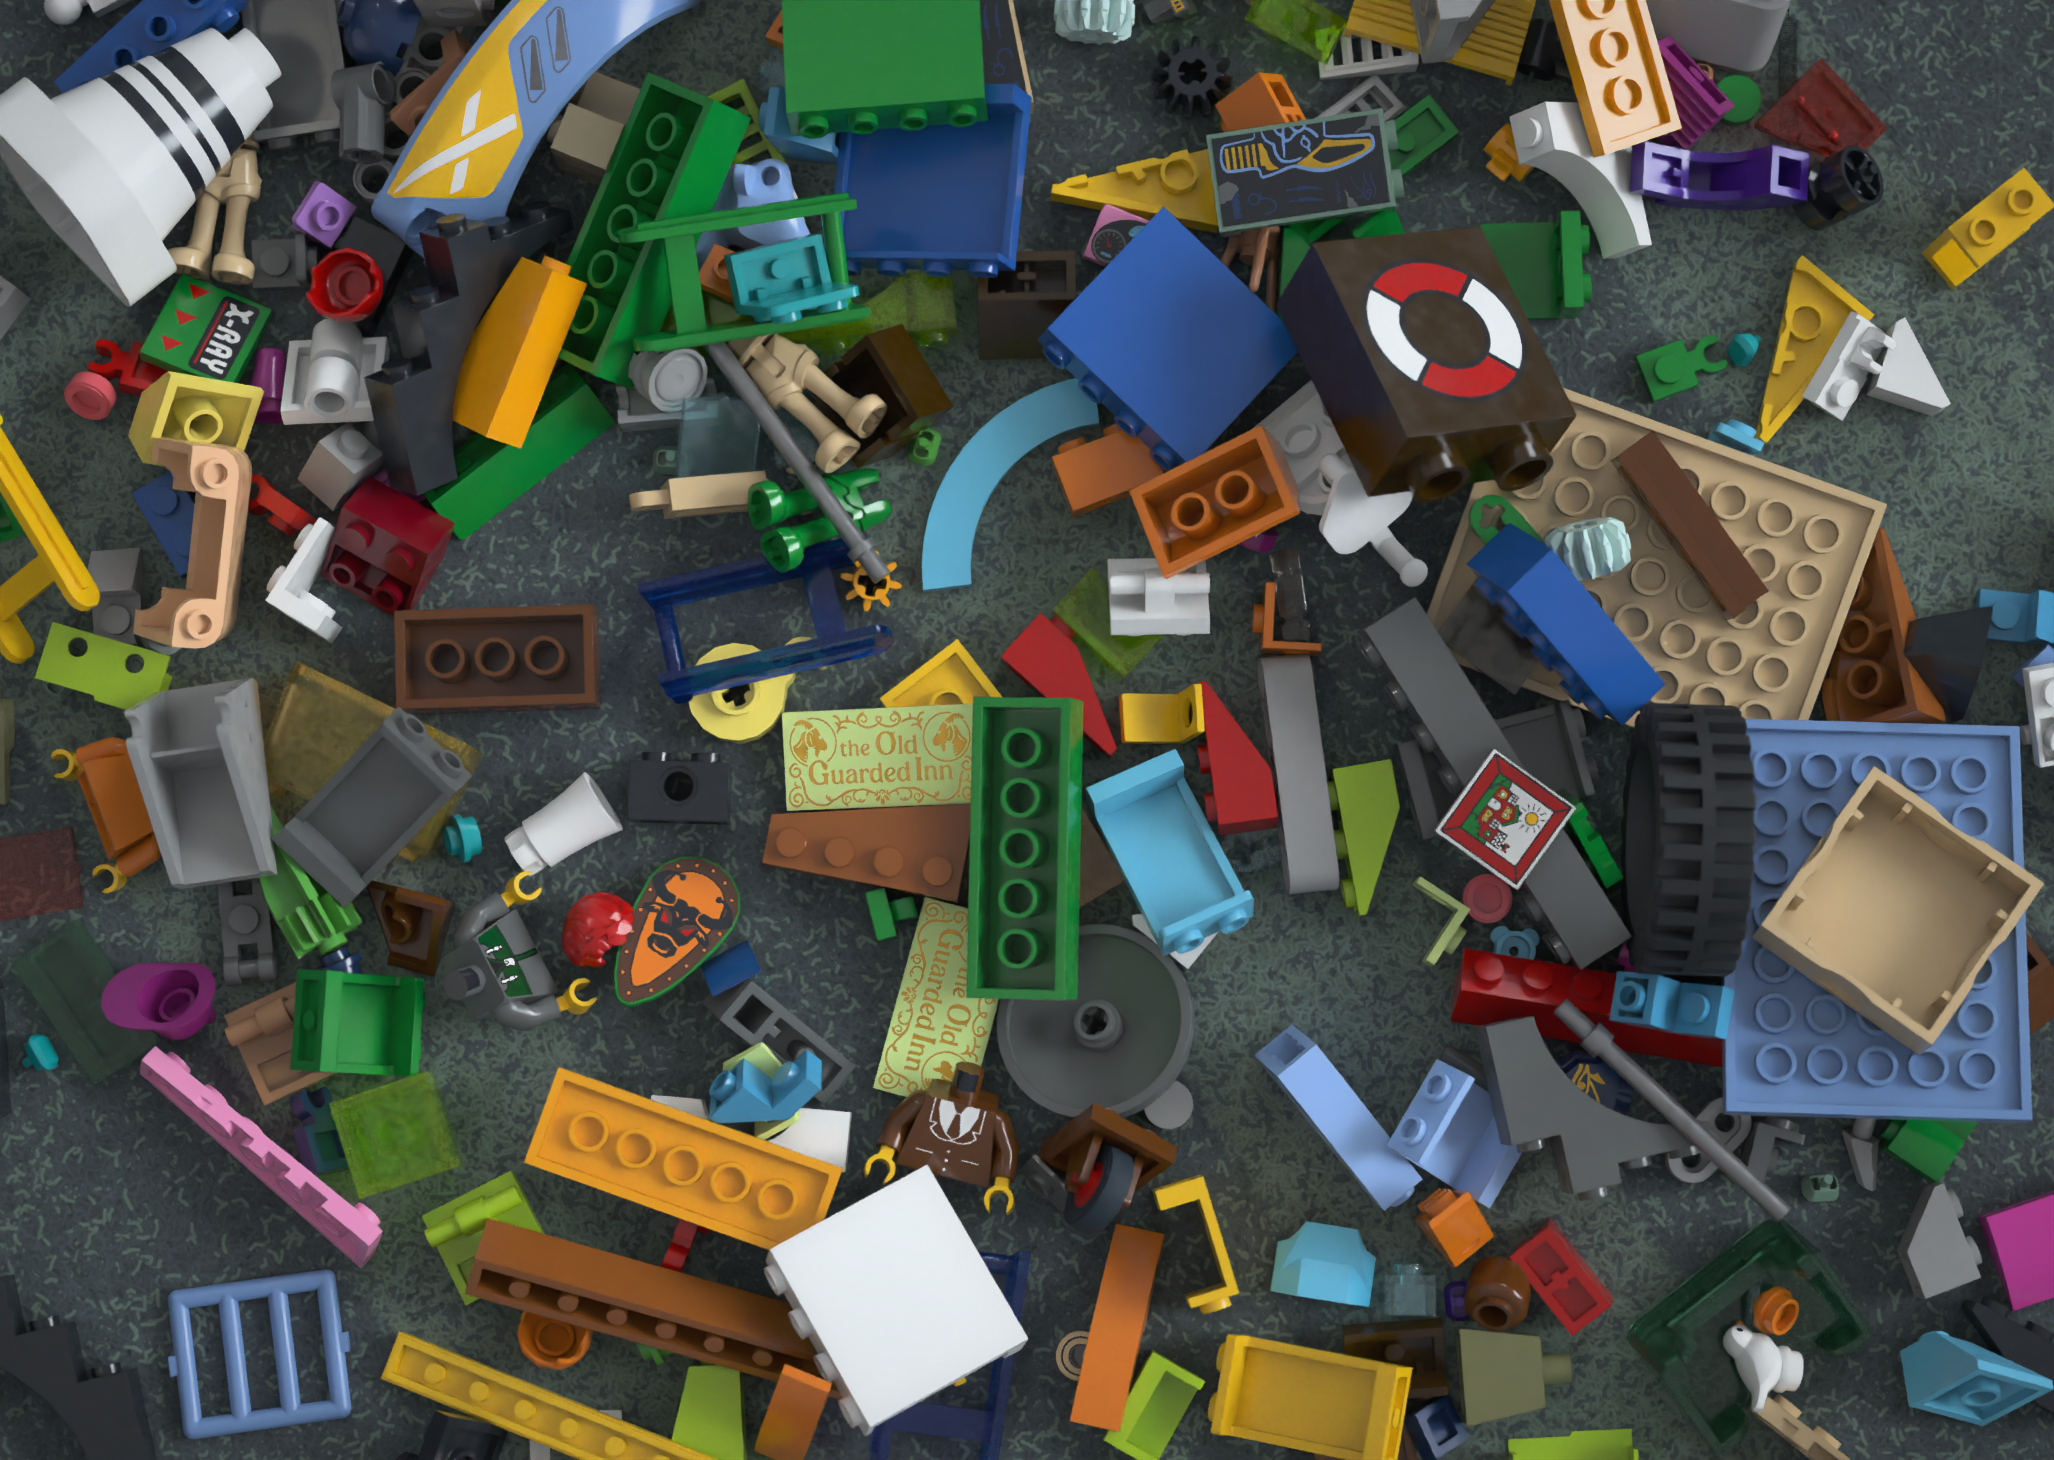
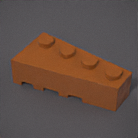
(889, 848)

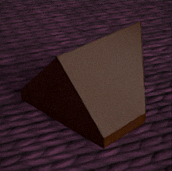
(412, 925)

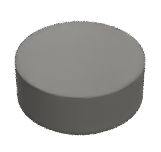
(1171, 1108)

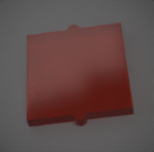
(39, 874)

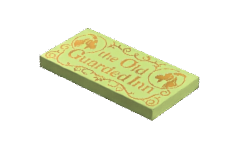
(878, 757)
(932, 1017)

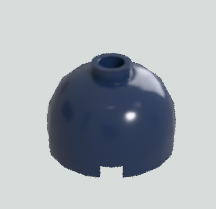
(378, 30)

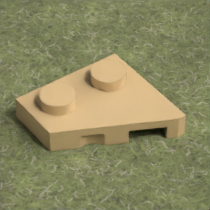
(1782, 1418)

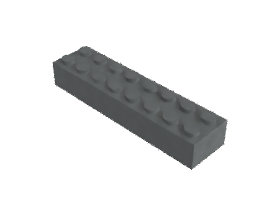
(1461, 734)

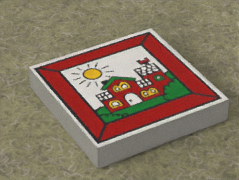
(1504, 819)

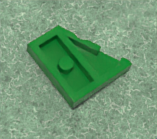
(1590, 844)

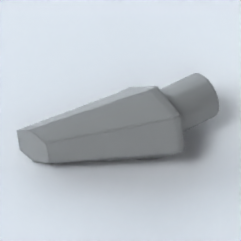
(1863, 1151)

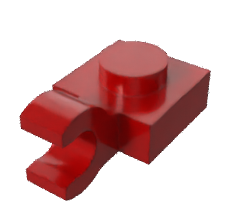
(286, 514)

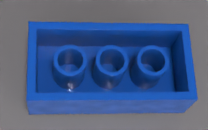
(1563, 625)

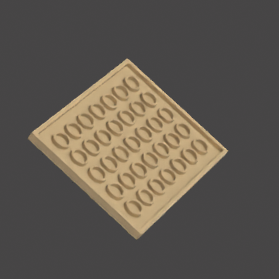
(1792, 529)

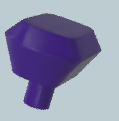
(1454, 1301)

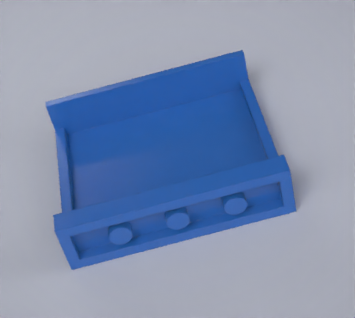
(937, 193)
(1169, 342)

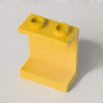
(1988, 228)
(1185, 1191)

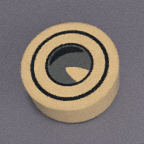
(1071, 1353)

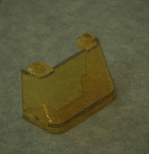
(322, 726)

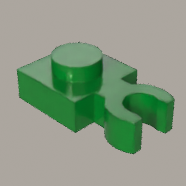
(1673, 369)

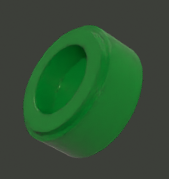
(1744, 95)

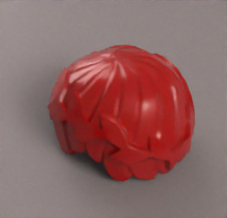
(595, 926)

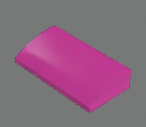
(2023, 1249)

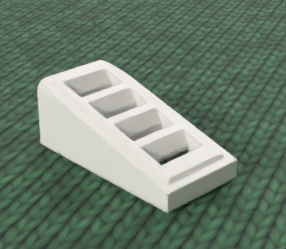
(1387, 65)

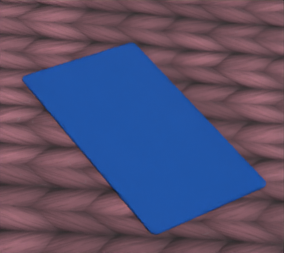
(730, 968)

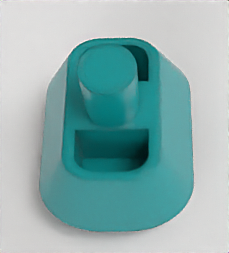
(1743, 348)
(40, 1053)

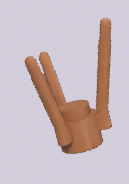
(1257, 249)

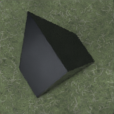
(1949, 654)

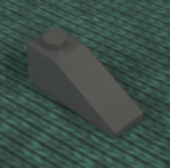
(763, 1019)

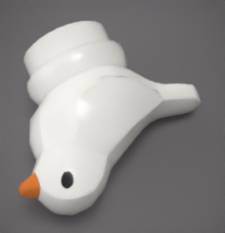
(1762, 1363)

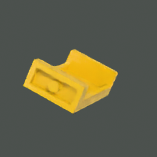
(1309, 1399)

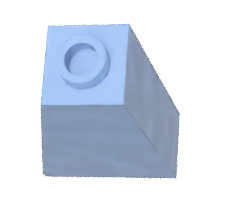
(1338, 1117)

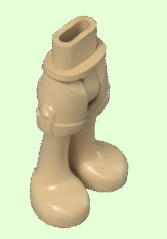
(236, 187)
(784, 372)

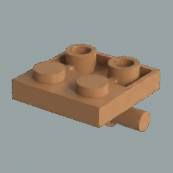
(265, 1042)

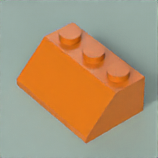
(1216, 500)

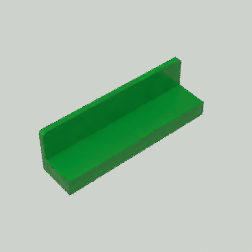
(498, 473)

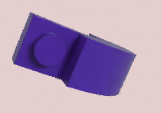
(1720, 181)

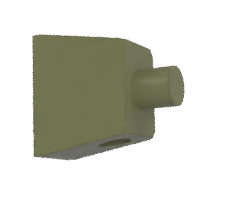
(1504, 1373)

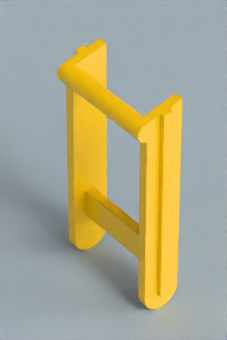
(55, 562)

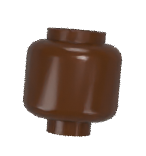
(1497, 1293)

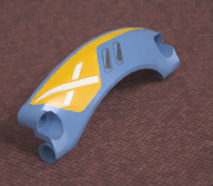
(502, 104)

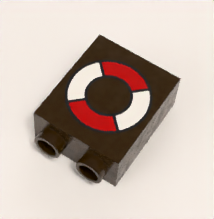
(1425, 362)

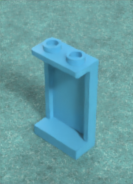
(1168, 854)

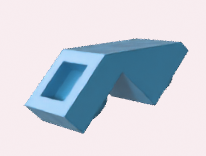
(1671, 1005)
(752, 1096)

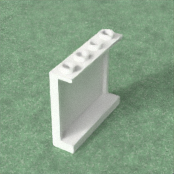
(893, 1299)

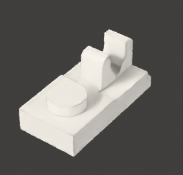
(1847, 365)

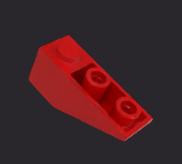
(1239, 775)

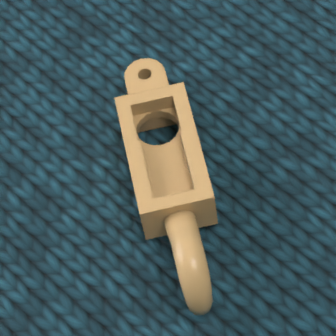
(701, 495)

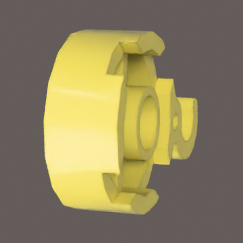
(756, 716)

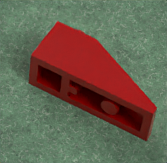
(1054, 669)

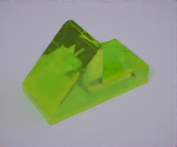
(1299, 25)

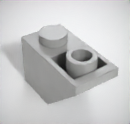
(343, 463)
(1934, 1244)

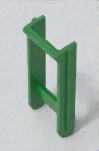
(685, 278)

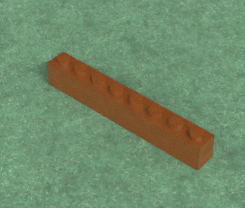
(638, 1302)

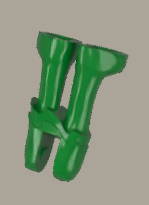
(786, 545)

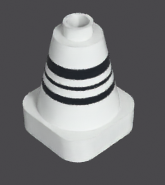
(135, 149)

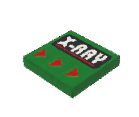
(206, 332)

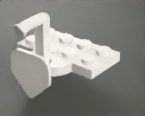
(1332, 488)

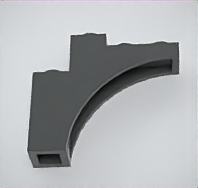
(1539, 1101)

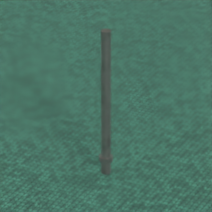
(861, 548)

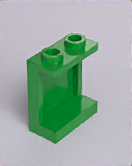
(357, 1023)

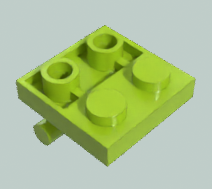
(461, 1222)

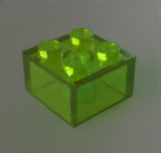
(395, 1135)

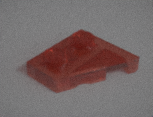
(1821, 114)

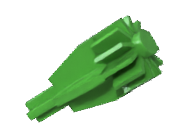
(303, 908)

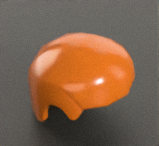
(551, 1341)

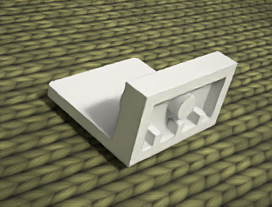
(291, 584)

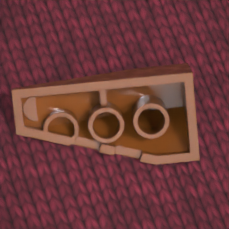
(1868, 667)

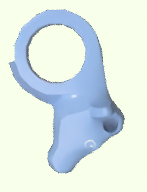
(750, 186)

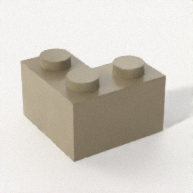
(592, 127)

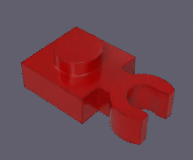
(133, 372)
(681, 1245)

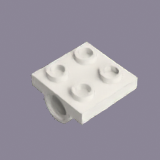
(328, 374)

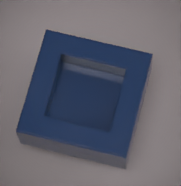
(1435, 1428)

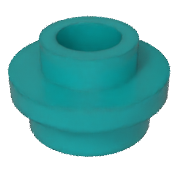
(462, 838)

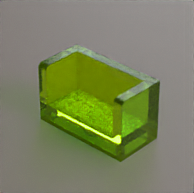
(1087, 614)

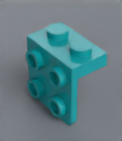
(785, 278)

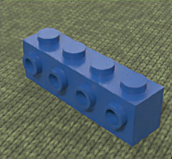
(148, 30)

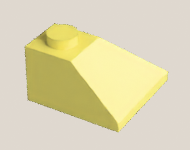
(194, 410)

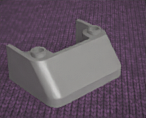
(1722, 33)

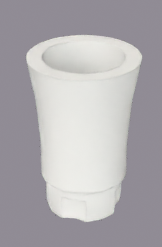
(563, 826)

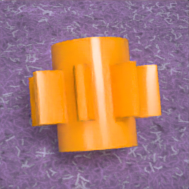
(1504, 156)
(878, 592)

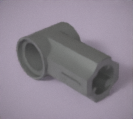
(361, 97)

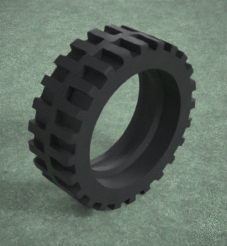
(1687, 839)

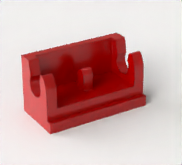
(1562, 1277)

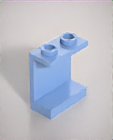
(1455, 1135)

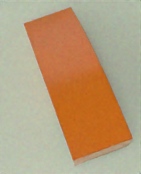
(792, 1415)

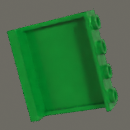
(882, 65)

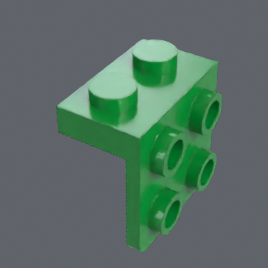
(1544, 264)

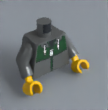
(500, 968)

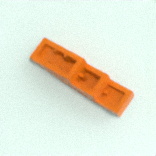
(1117, 1327)

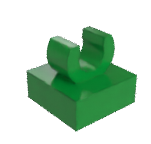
(887, 913)

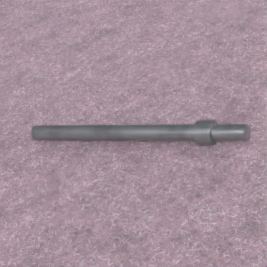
(1599, 1042)

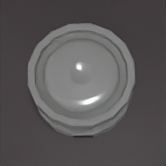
(668, 376)

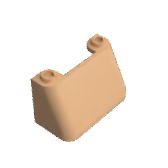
(210, 602)

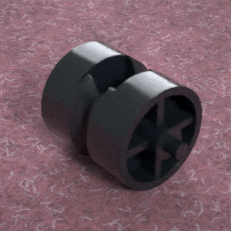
(1840, 188)

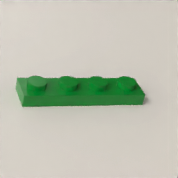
(1419, 136)

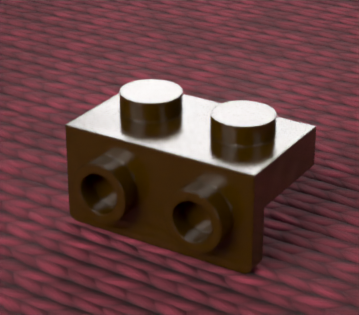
(1404, 1343)

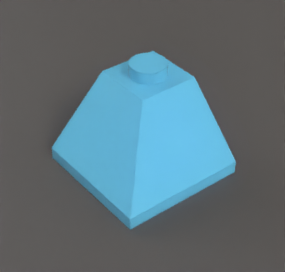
(1966, 1380)

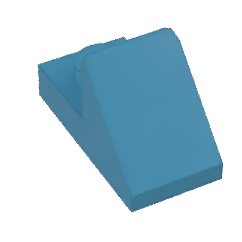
(2019, 616)

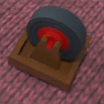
(1104, 1164)

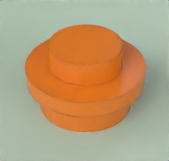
(1775, 1311)

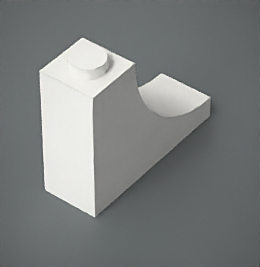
(1557, 142)

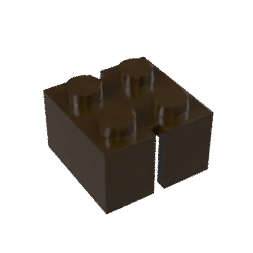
(895, 370)

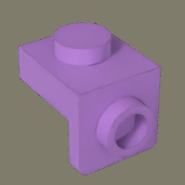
(322, 214)

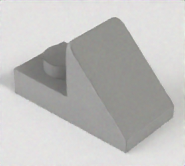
(121, 590)

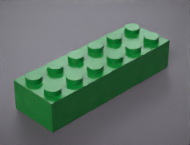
(662, 168)
(1025, 848)

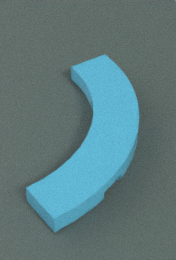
(981, 468)

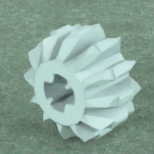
(1094, 20)
(1591, 546)

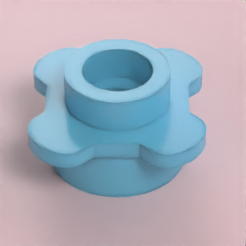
(1523, 941)

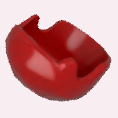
(346, 286)

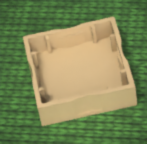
(1897, 911)

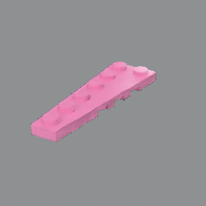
(347, 1227)

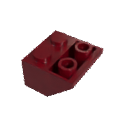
(386, 547)

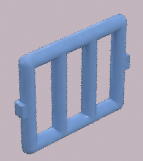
(291, 1409)

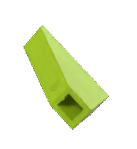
(1366, 816)

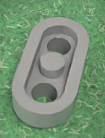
(1731, 1139)

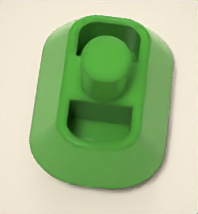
(924, 447)

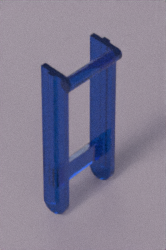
(830, 647)
(961, 1421)

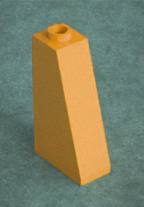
(516, 350)

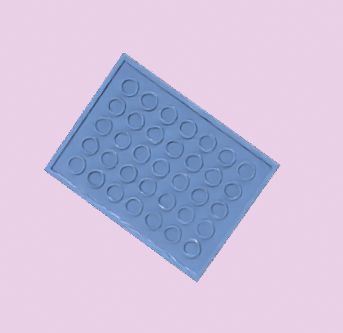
(1802, 1047)

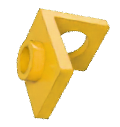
(1161, 717)

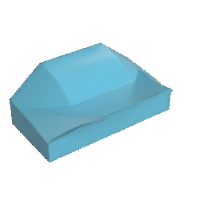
(1324, 1265)

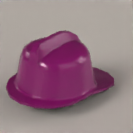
(161, 999)

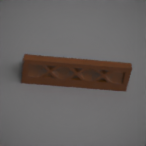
(1689, 526)

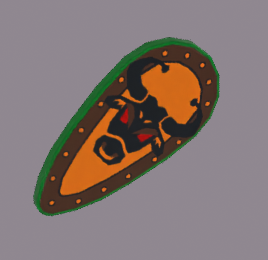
(676, 927)

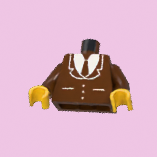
(954, 1133)

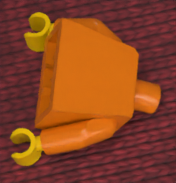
(115, 806)

